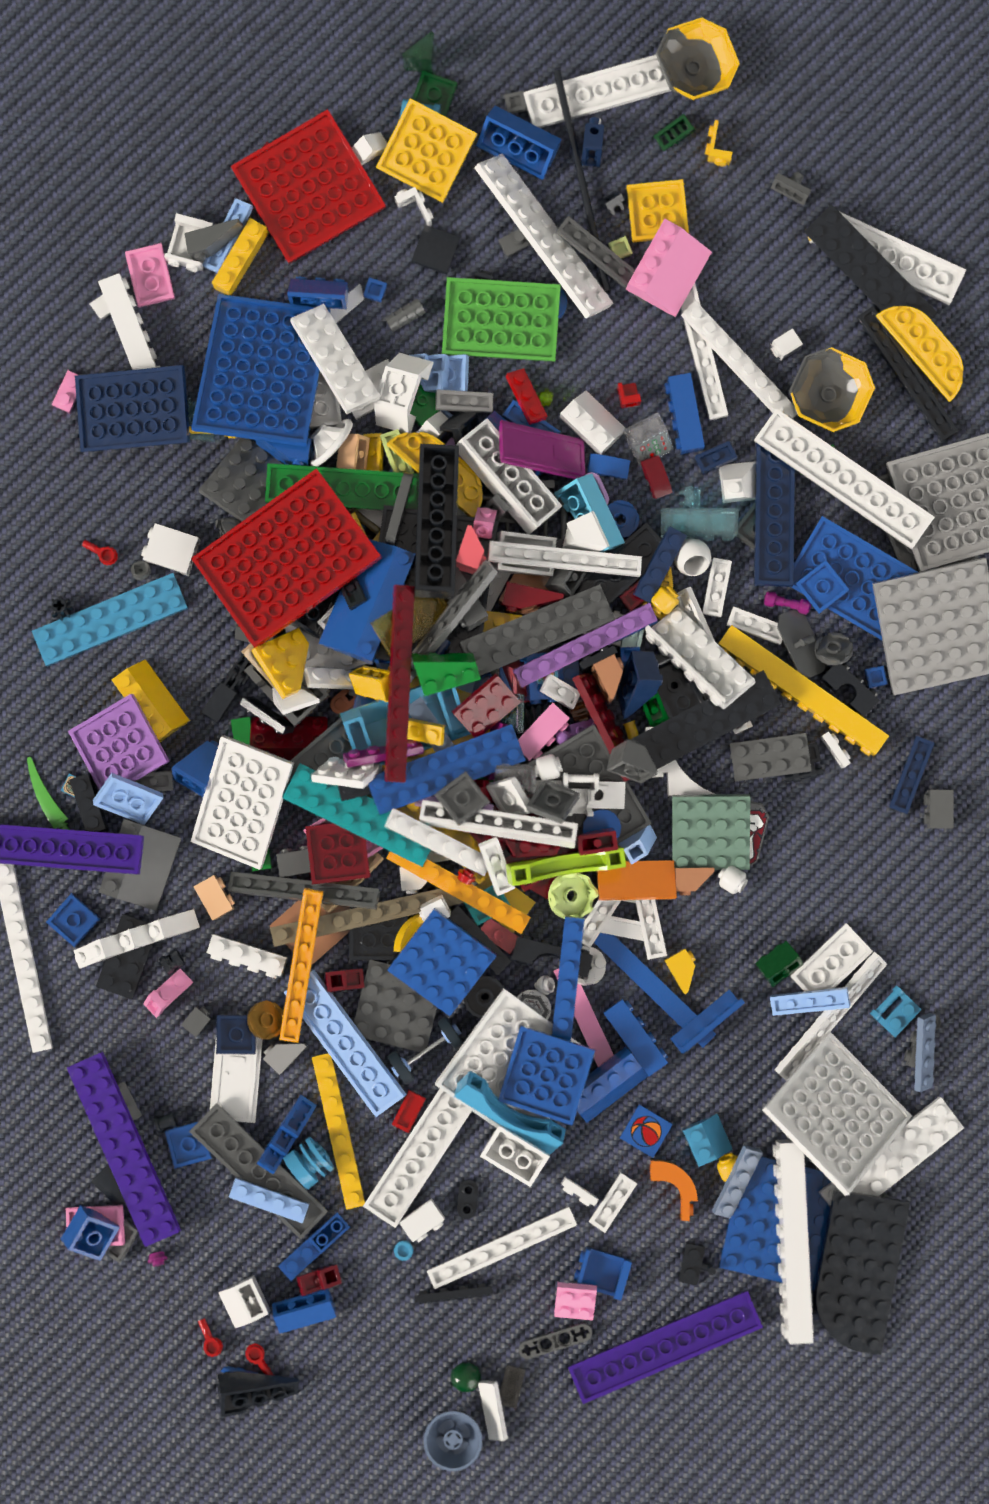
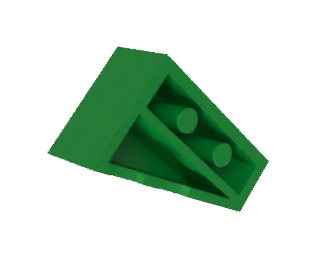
(445, 671)

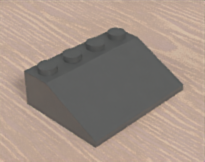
(156, 864)

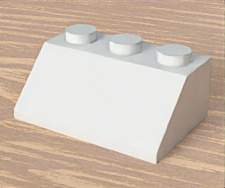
(592, 422)
(514, 1155)

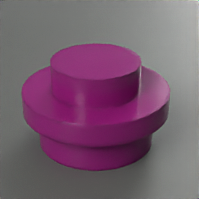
(157, 1259)

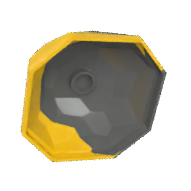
(697, 59)
(831, 389)

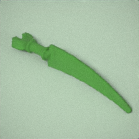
(48, 805)

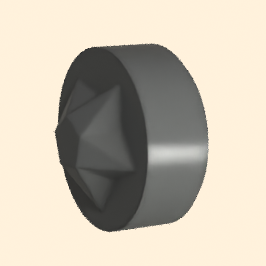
(140, 570)

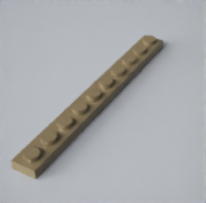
(362, 917)

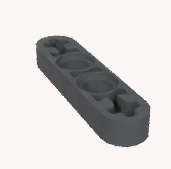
(399, 508)
(556, 1343)

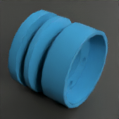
(308, 1163)

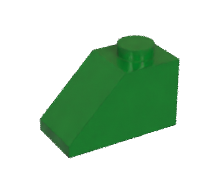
(654, 711)

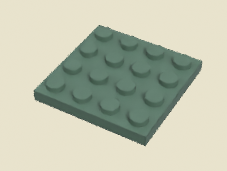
(711, 831)

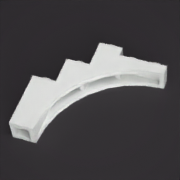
(677, 781)
(136, 938)

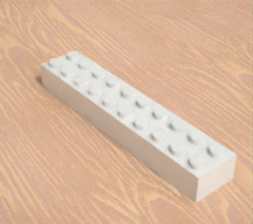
(793, 1242)

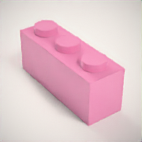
(543, 732)

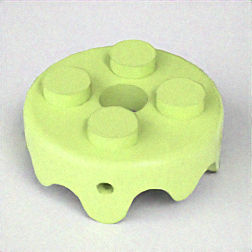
(583, 895)

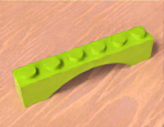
(547, 867)

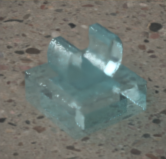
(692, 497)

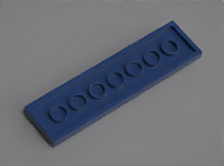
(773, 520)

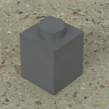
(197, 1020)

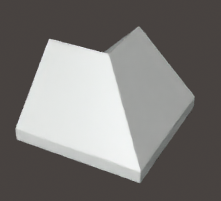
(585, 534)
(297, 701)

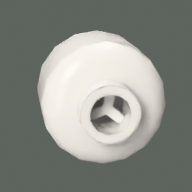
(548, 767)
(732, 879)

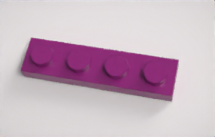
(377, 754)

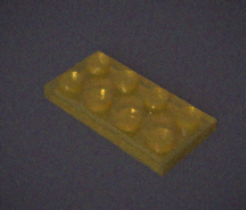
(425, 615)

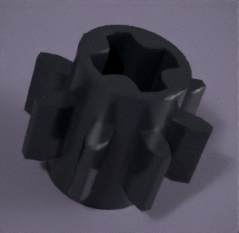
(57, 604)

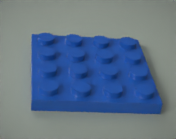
(442, 962)
(546, 1075)

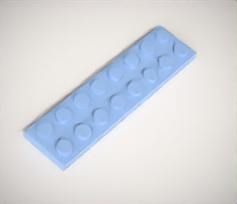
(349, 1048)

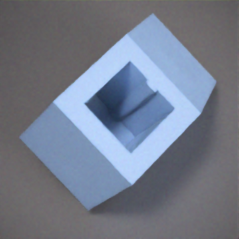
(638, 844)

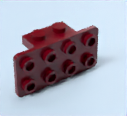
(290, 744)

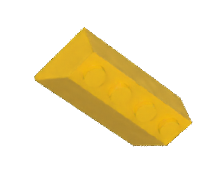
(153, 697)

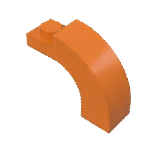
(667, 1171)

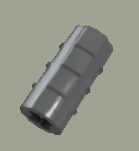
(404, 315)

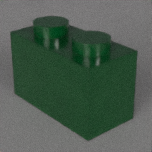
(779, 963)

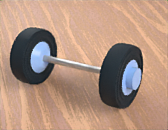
(402, 1068)

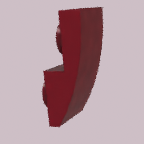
(656, 476)

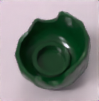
(465, 1377)

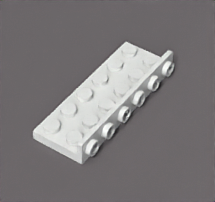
(700, 658)

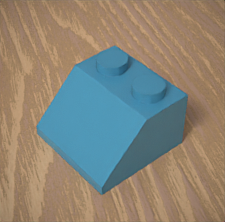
(707, 1140)

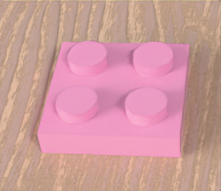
(575, 1301)

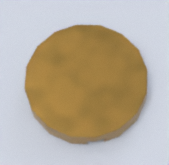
(265, 1020)

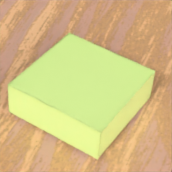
(621, 247)

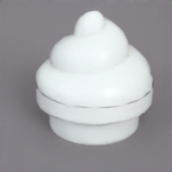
(545, 985)

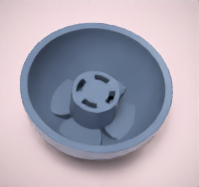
(450, 1451)

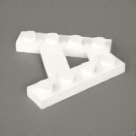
(646, 929)

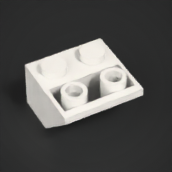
(245, 1302)

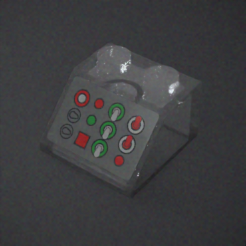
(648, 438)

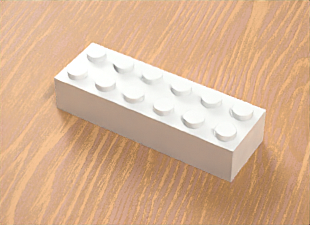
(520, 487)

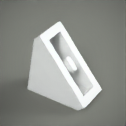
(369, 147)
(433, 424)

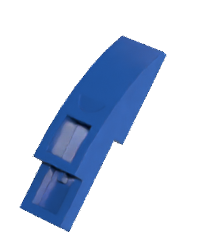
(313, 1246)

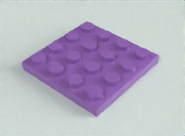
(119, 742)

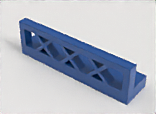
(706, 1021)

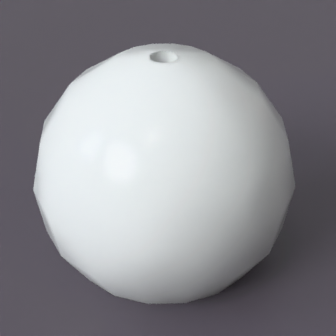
(693, 557)

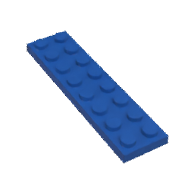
(437, 770)

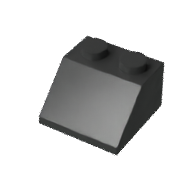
(631, 761)

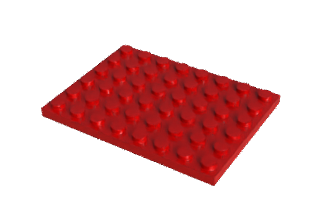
(286, 558)

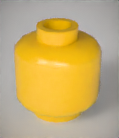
(664, 600)
(726, 1164)

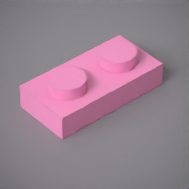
(66, 395)

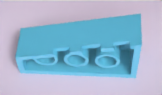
(583, 497)

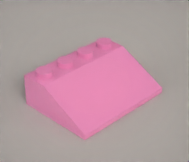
(669, 268)

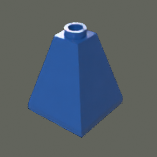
(196, 768)

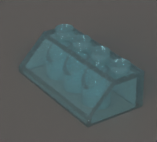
(701, 522)

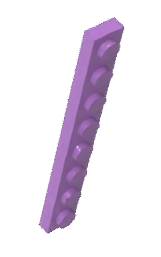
(584, 645)

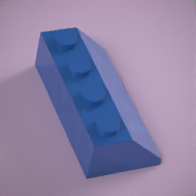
(519, 142)
(610, 1083)

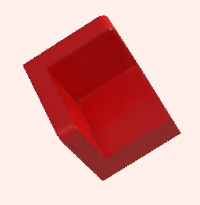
(628, 395)

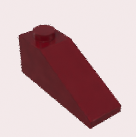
(524, 597)

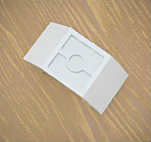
(399, 390)

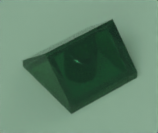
(420, 55)

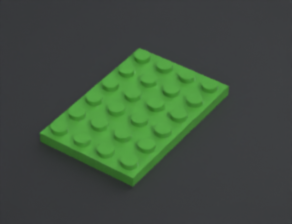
(501, 319)

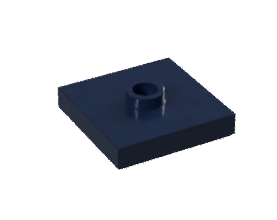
(234, 1036)

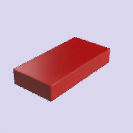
(409, 1111)

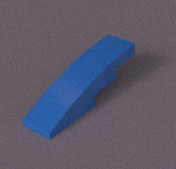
(286, 1134)

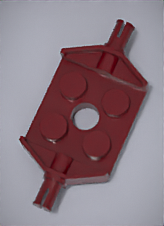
(528, 849)

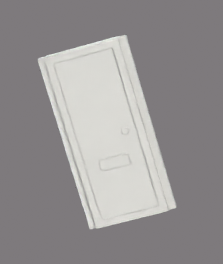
(237, 1084)

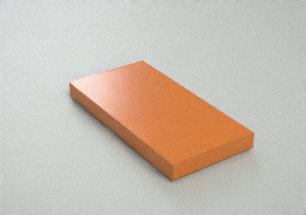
(638, 881)

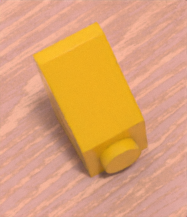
(682, 968)

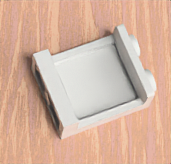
(177, 250)
(170, 549)

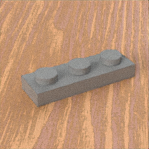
(464, 401)

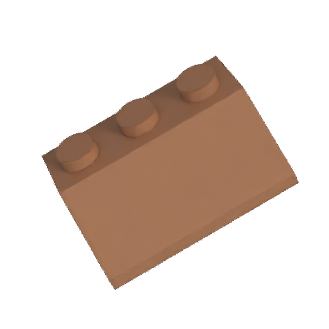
(608, 675)

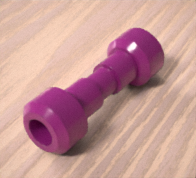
(771, 599)

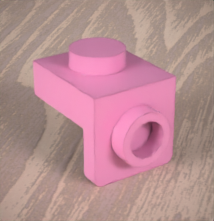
(484, 522)

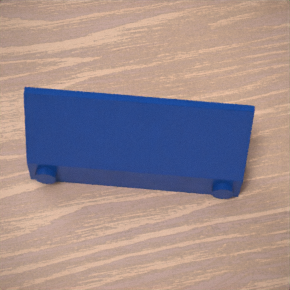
(351, 630)

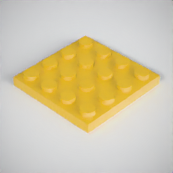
(426, 150)

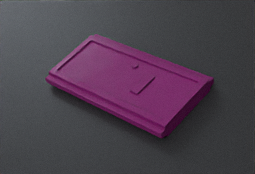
(541, 450)

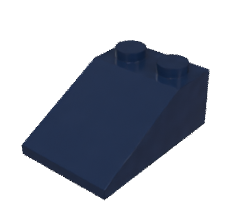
(638, 681)

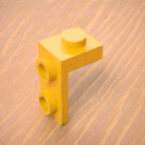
(716, 156)

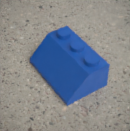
(318, 292)

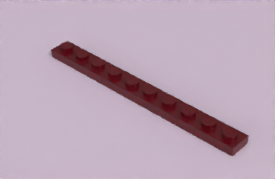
(399, 683)

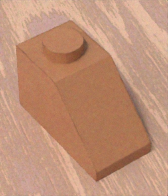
(691, 879)

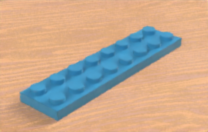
(109, 619)

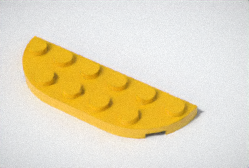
(926, 347)
(469, 485)

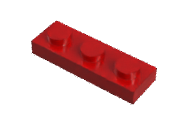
(526, 396)

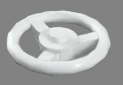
(328, 440)

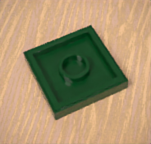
(435, 90)

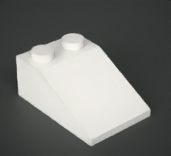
(519, 538)

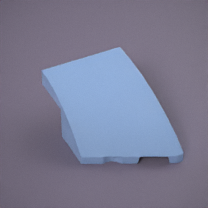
(446, 372)

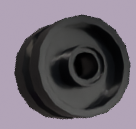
(473, 999)

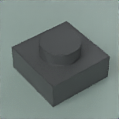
(515, 102)

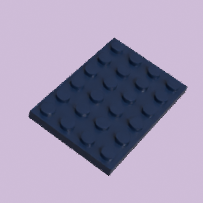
(132, 408)

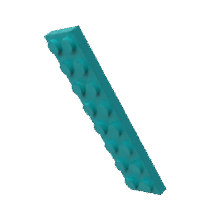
(354, 815)

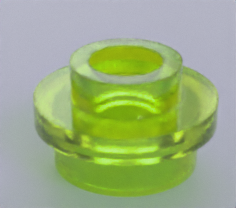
(546, 397)

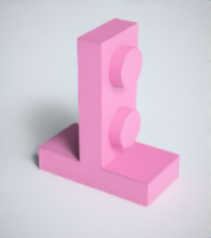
(167, 992)

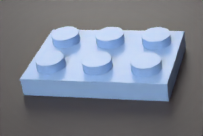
(128, 798)

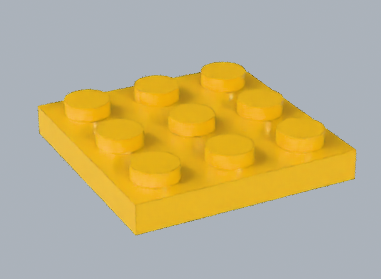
(652, 204)

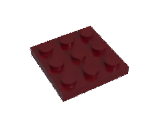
(336, 854)

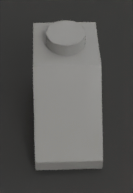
(282, 1055)

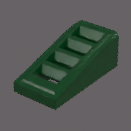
(690, 129)

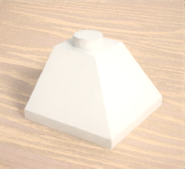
(738, 481)

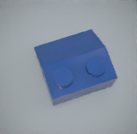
(89, 1233)

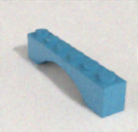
(540, 1132)

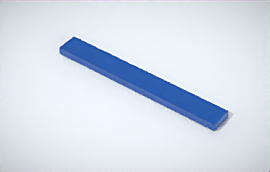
(648, 982)

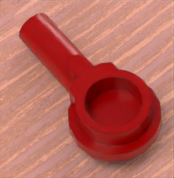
(107, 555)
(212, 1345)
(255, 1354)

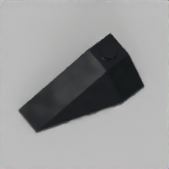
(245, 1390)

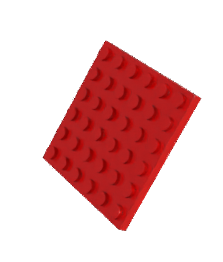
(308, 186)

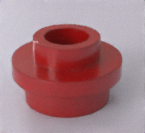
(466, 876)

